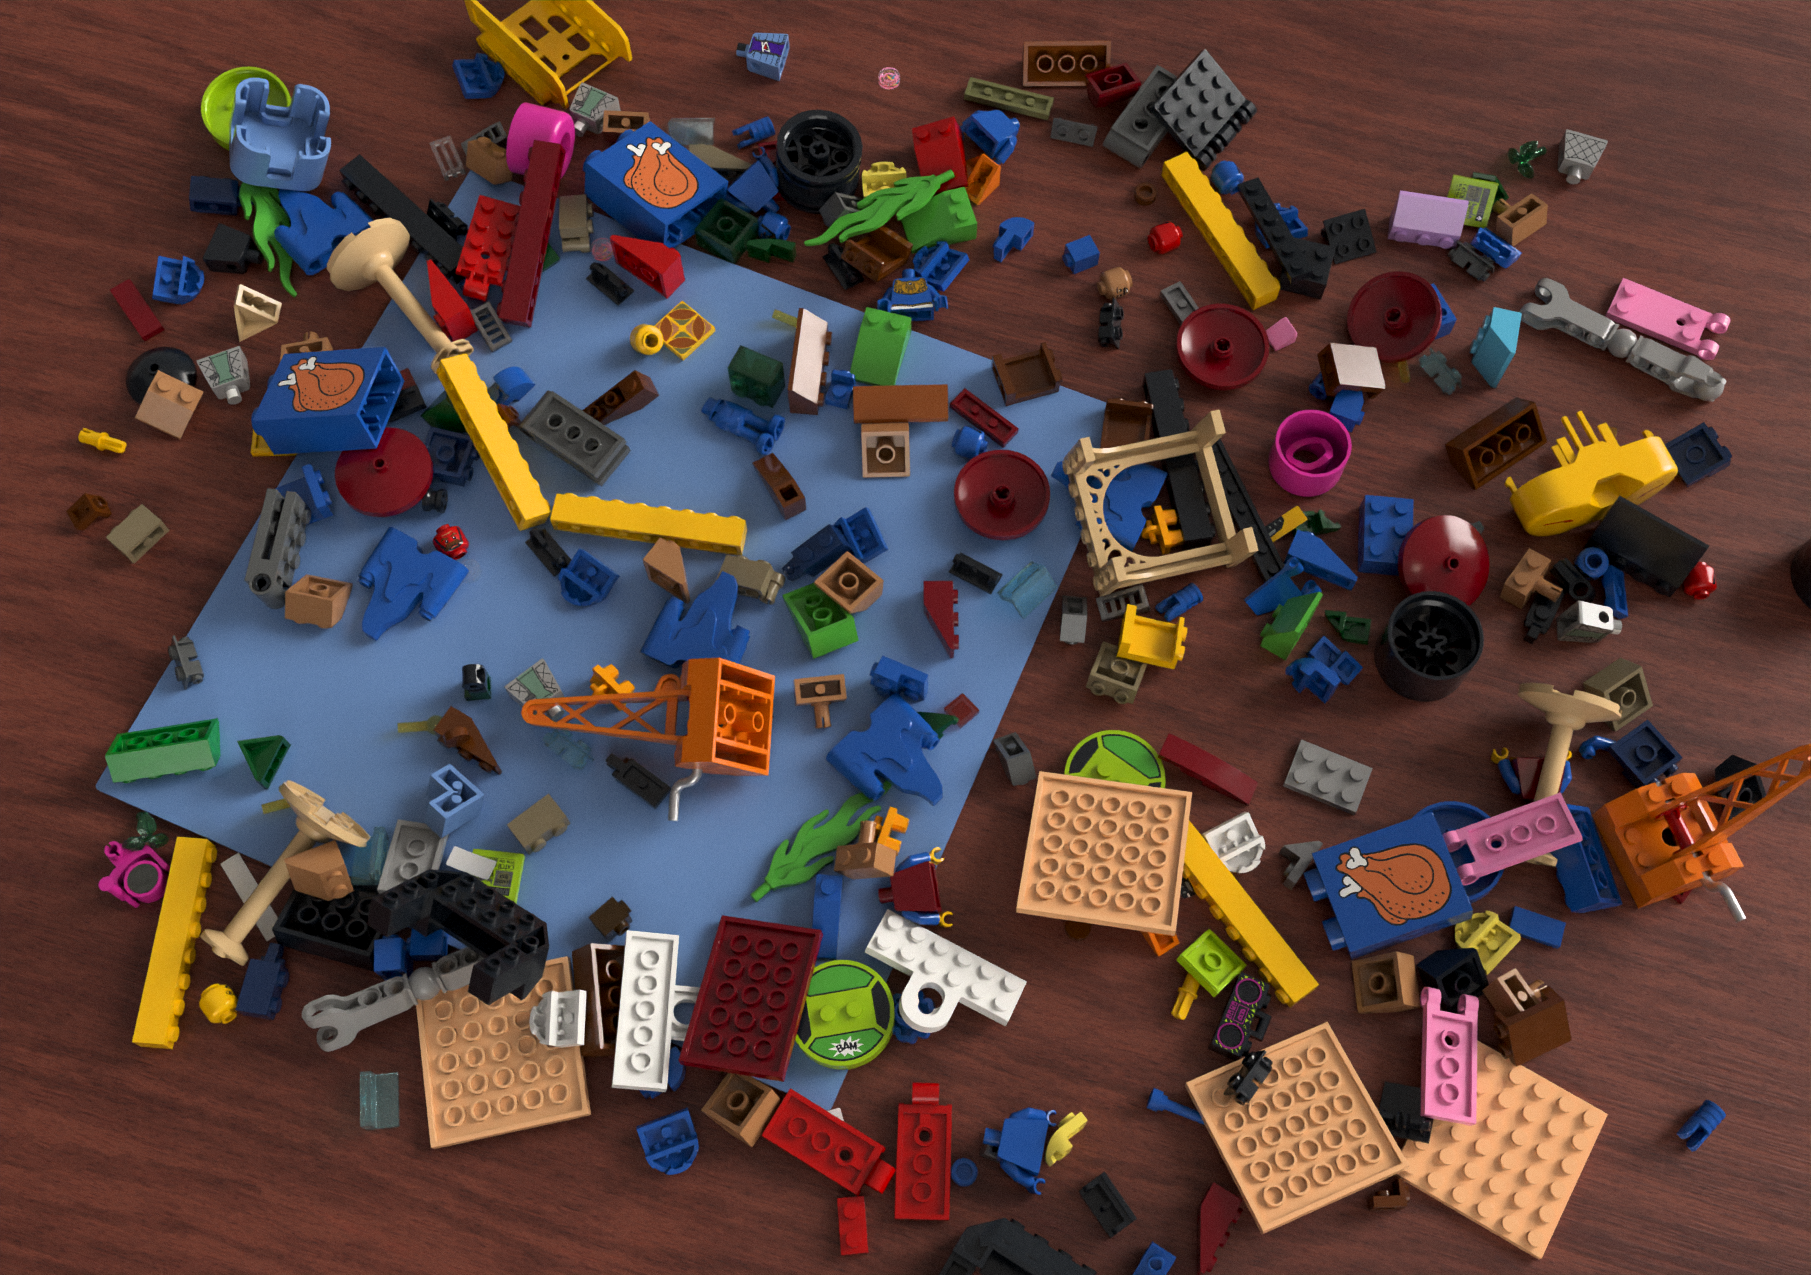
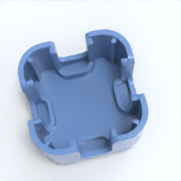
(279, 143)

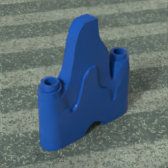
(317, 227)
(1125, 496)
(403, 579)
(702, 632)
(892, 751)

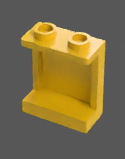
(1151, 639)

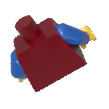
(1523, 773)
(916, 890)

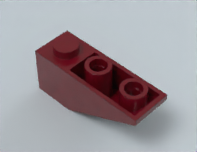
(938, 609)
(1213, 1219)

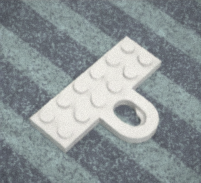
(947, 969)
(646, 1011)

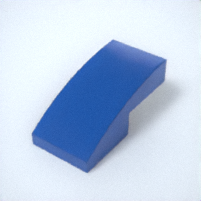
(1332, 657)

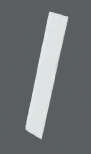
(245, 885)

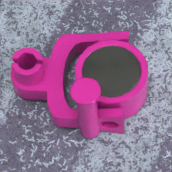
(141, 878)

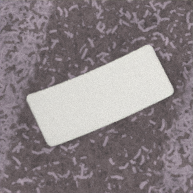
(471, 863)

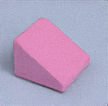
(1281, 334)

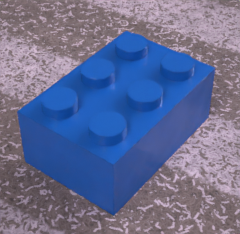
(1381, 532)

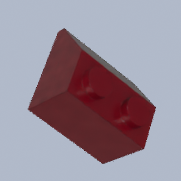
(1112, 85)

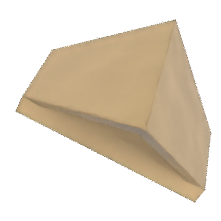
(254, 312)

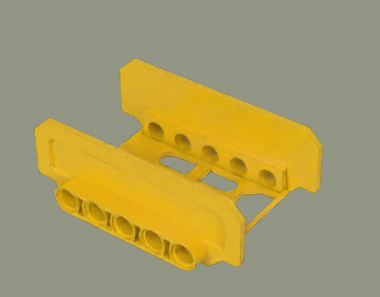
(503, 43)

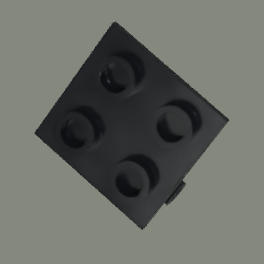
(1349, 236)
(1401, 1112)

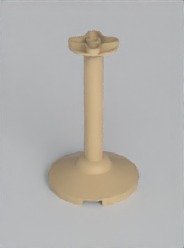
(371, 258)
(1566, 715)
(314, 825)

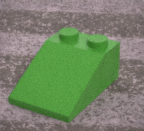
(944, 218)
(880, 347)
(820, 620)
(1289, 624)

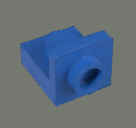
(840, 389)

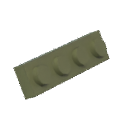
(1008, 98)

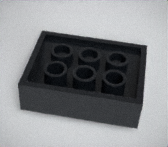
(1646, 546)
(330, 928)

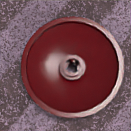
(1393, 297)
(1222, 346)
(385, 478)
(1001, 494)
(1444, 557)

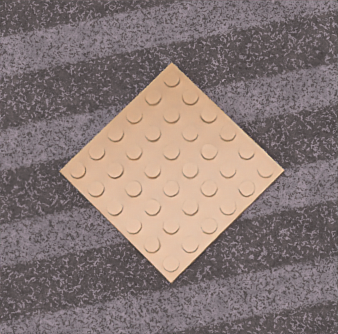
(1105, 853)
(488, 1068)
(1303, 1133)
(1517, 1159)

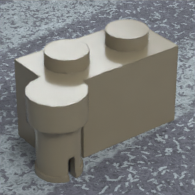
(575, 223)
(754, 577)

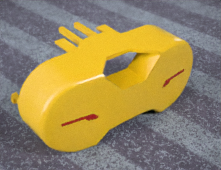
(1591, 481)

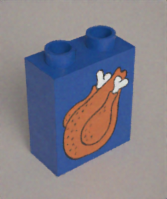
(653, 185)
(328, 401)
(1388, 887)

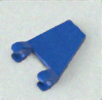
(1279, 589)

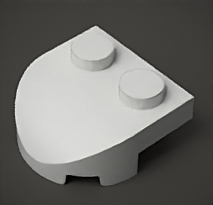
(1237, 843)
(560, 1018)

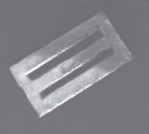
(453, 171)

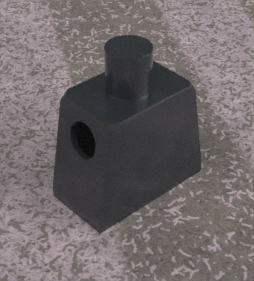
(231, 251)

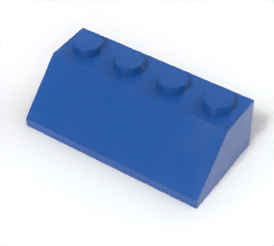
(1585, 869)

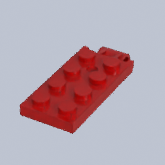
(488, 235)
(818, 1139)
(923, 1166)

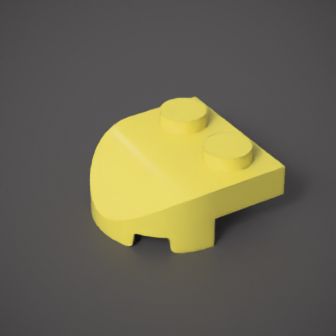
(881, 176)
(1488, 936)
(1059, 1143)

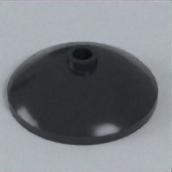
(165, 359)

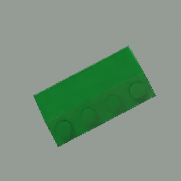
(164, 751)

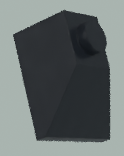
(1751, 789)
(1454, 974)

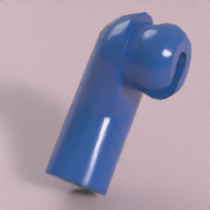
(1594, 743)

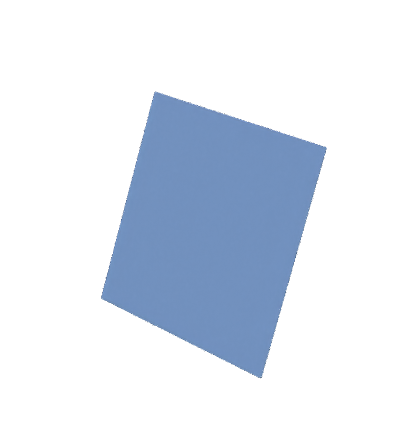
(345, 693)

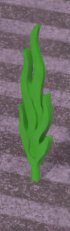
(908, 192)
(267, 218)
(810, 843)

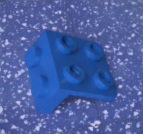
(311, 492)

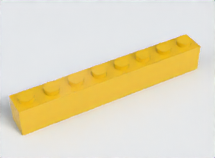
(1220, 231)
(493, 441)
(648, 523)
(1245, 921)
(174, 943)

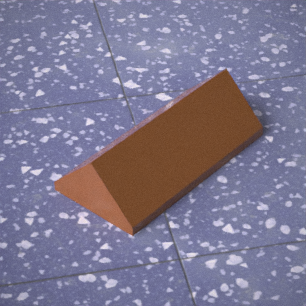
(1063, 61)
(900, 403)

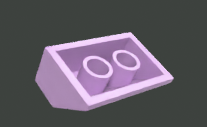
(1427, 219)

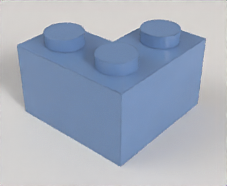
(453, 801)

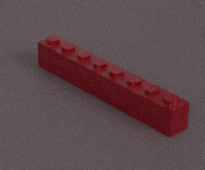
(531, 234)

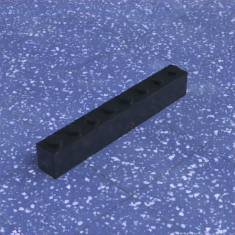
(390, 202)
(1182, 471)

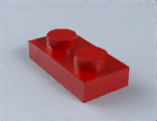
(852, 1225)

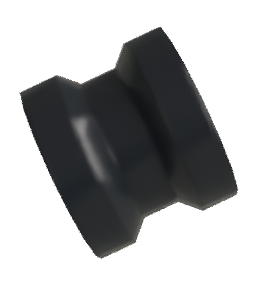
(435, 500)

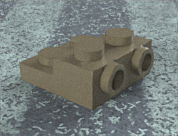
(1115, 675)

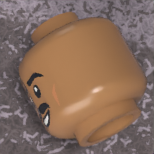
(1114, 283)

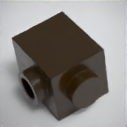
(612, 918)

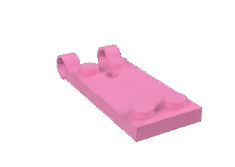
(1657, 317)
(1522, 834)
(1448, 1070)

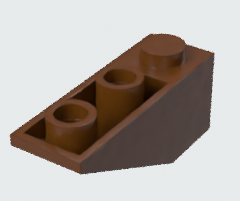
(623, 399)
(780, 486)
(475, 747)

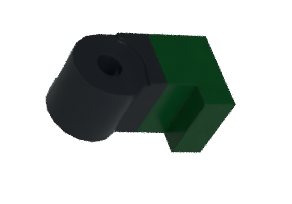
(476, 682)

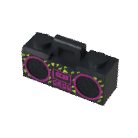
(1242, 1006)

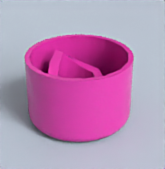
(542, 124)
(1315, 433)

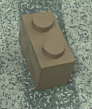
(137, 533)
(539, 824)

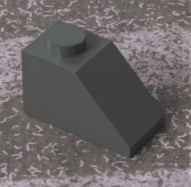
(838, 206)
(1073, 619)
(1015, 759)

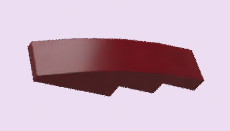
(1209, 769)

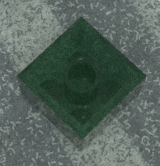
(726, 231)
(756, 377)

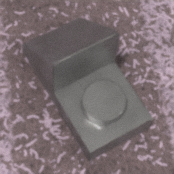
(1300, 855)

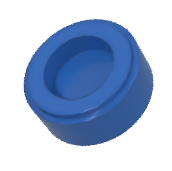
(963, 1172)

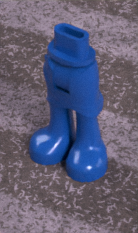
(733, 418)

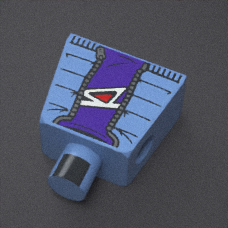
(765, 54)

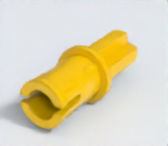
(101, 441)
(1186, 995)

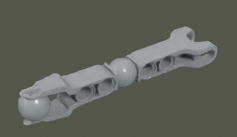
(1681, 372)
(349, 1014)

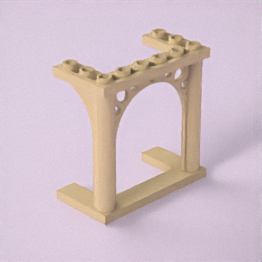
(1111, 574)

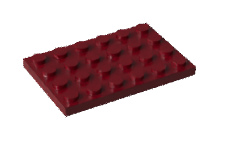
(751, 998)

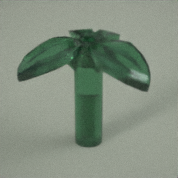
(1527, 152)
(146, 827)

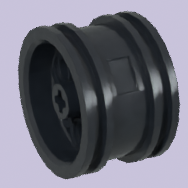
(817, 145)

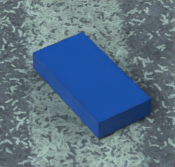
(1537, 927)

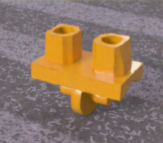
(1166, 538)
(604, 682)
(892, 822)

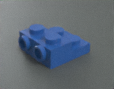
(894, 677)

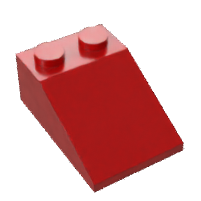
(939, 149)
(649, 262)
(450, 309)

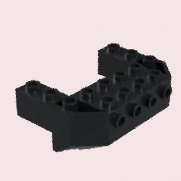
(477, 916)
(1007, 1249)

